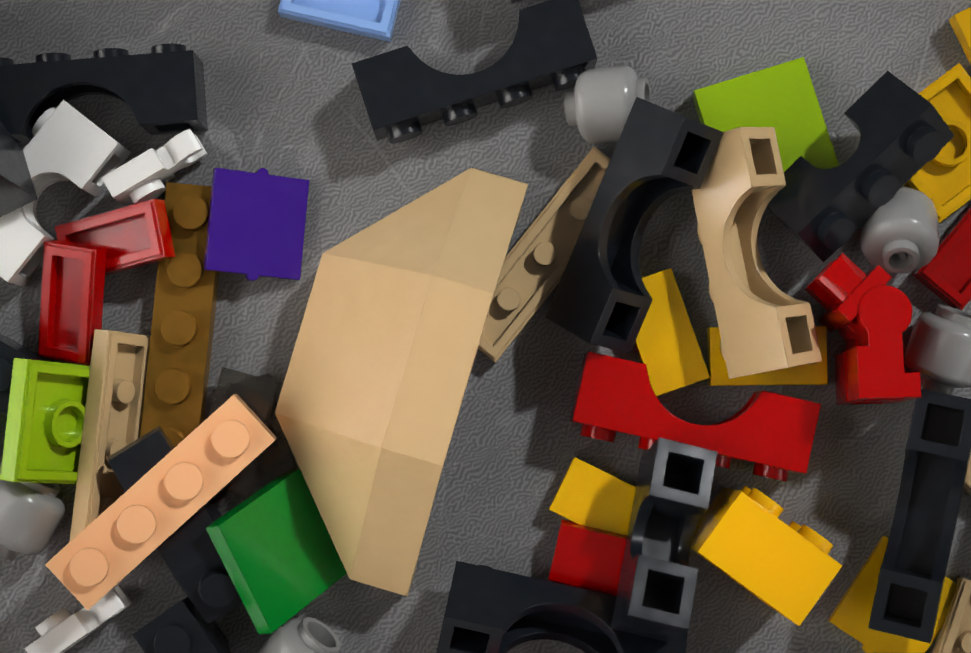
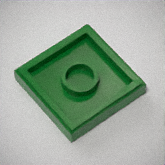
(277, 551)

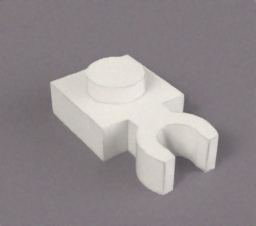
(145, 175)
(65, 630)

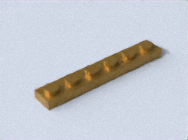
(181, 320)

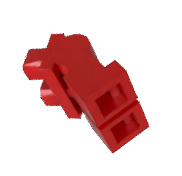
(871, 324)

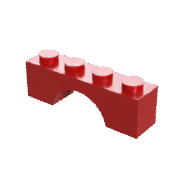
(768, 429)

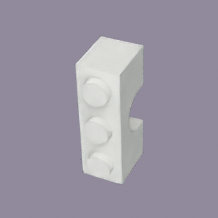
(62, 149)

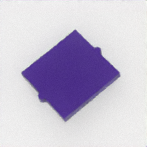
(256, 224)

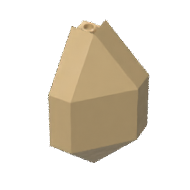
(389, 367)

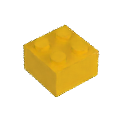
(768, 558)

